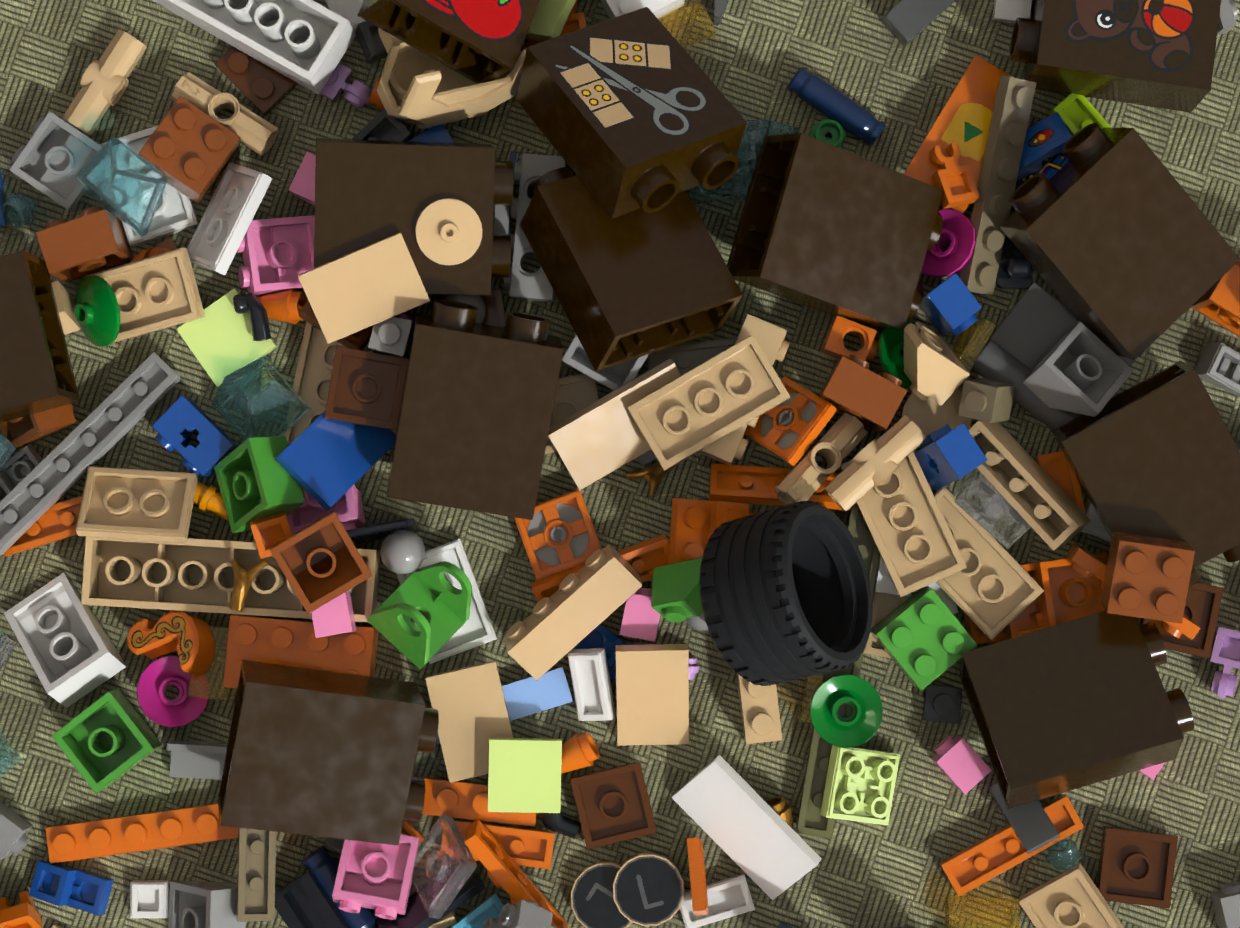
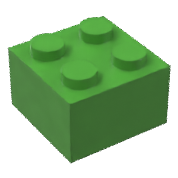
(255, 483)
(923, 637)
(106, 740)

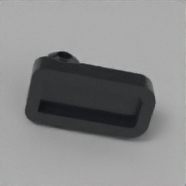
(1013, 269)

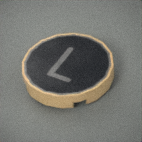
(648, 889)
(593, 897)

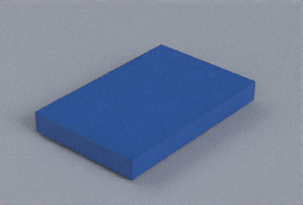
(333, 457)

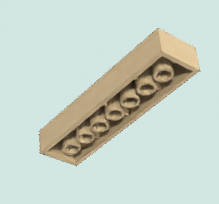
(200, 578)

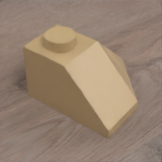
(931, 364)

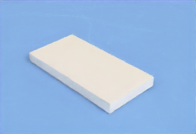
(746, 827)

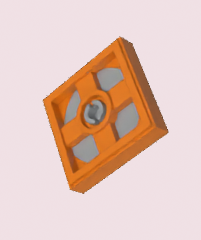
(793, 424)
(558, 534)

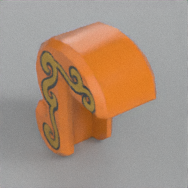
(175, 632)

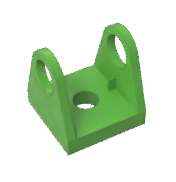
(427, 594)

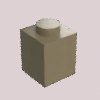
(986, 400)

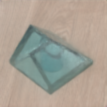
(124, 184)
(258, 401)

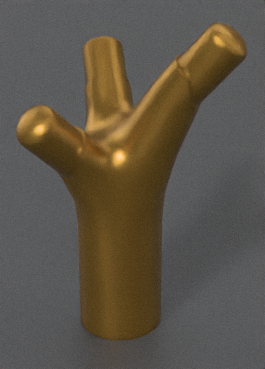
(653, 474)
(242, 583)

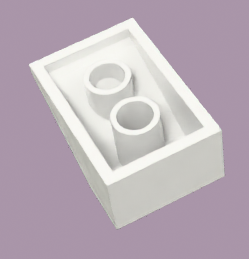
(64, 641)

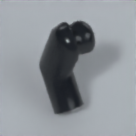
(257, 314)
(560, 824)

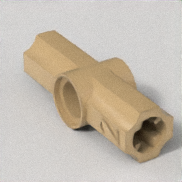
(104, 82)
(254, 131)
(834, 447)
(875, 463)

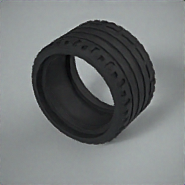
(786, 594)

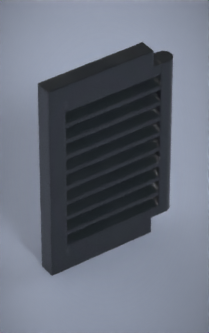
(380, 531)

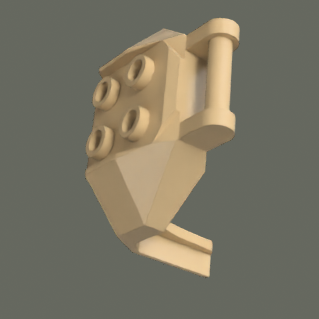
(432, 94)

